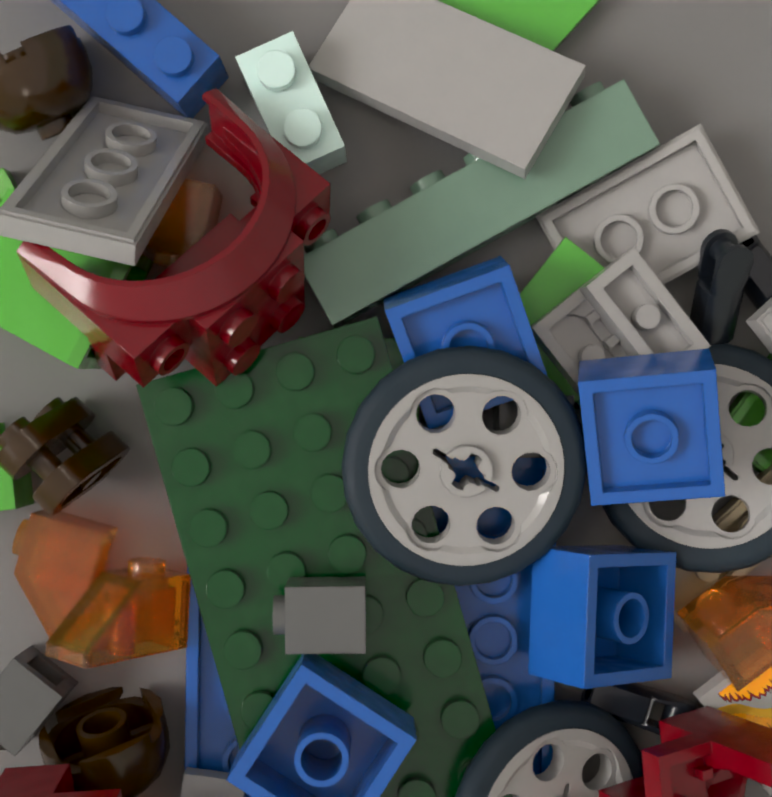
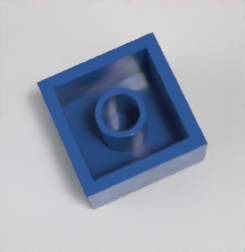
(602, 615)
(323, 738)

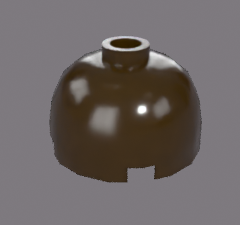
(44, 83)
(109, 741)

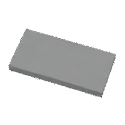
(450, 77)
(105, 181)

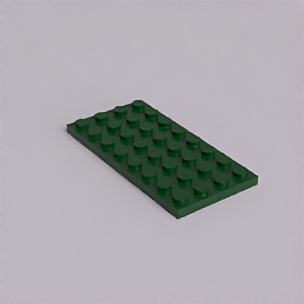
(265, 501)

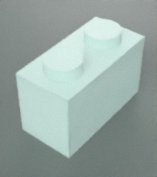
(292, 102)

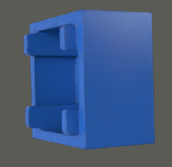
(458, 310)
(651, 427)

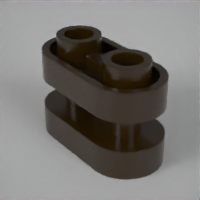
(35, 444)

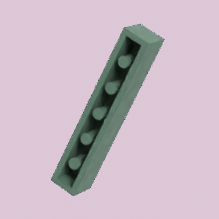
(472, 206)

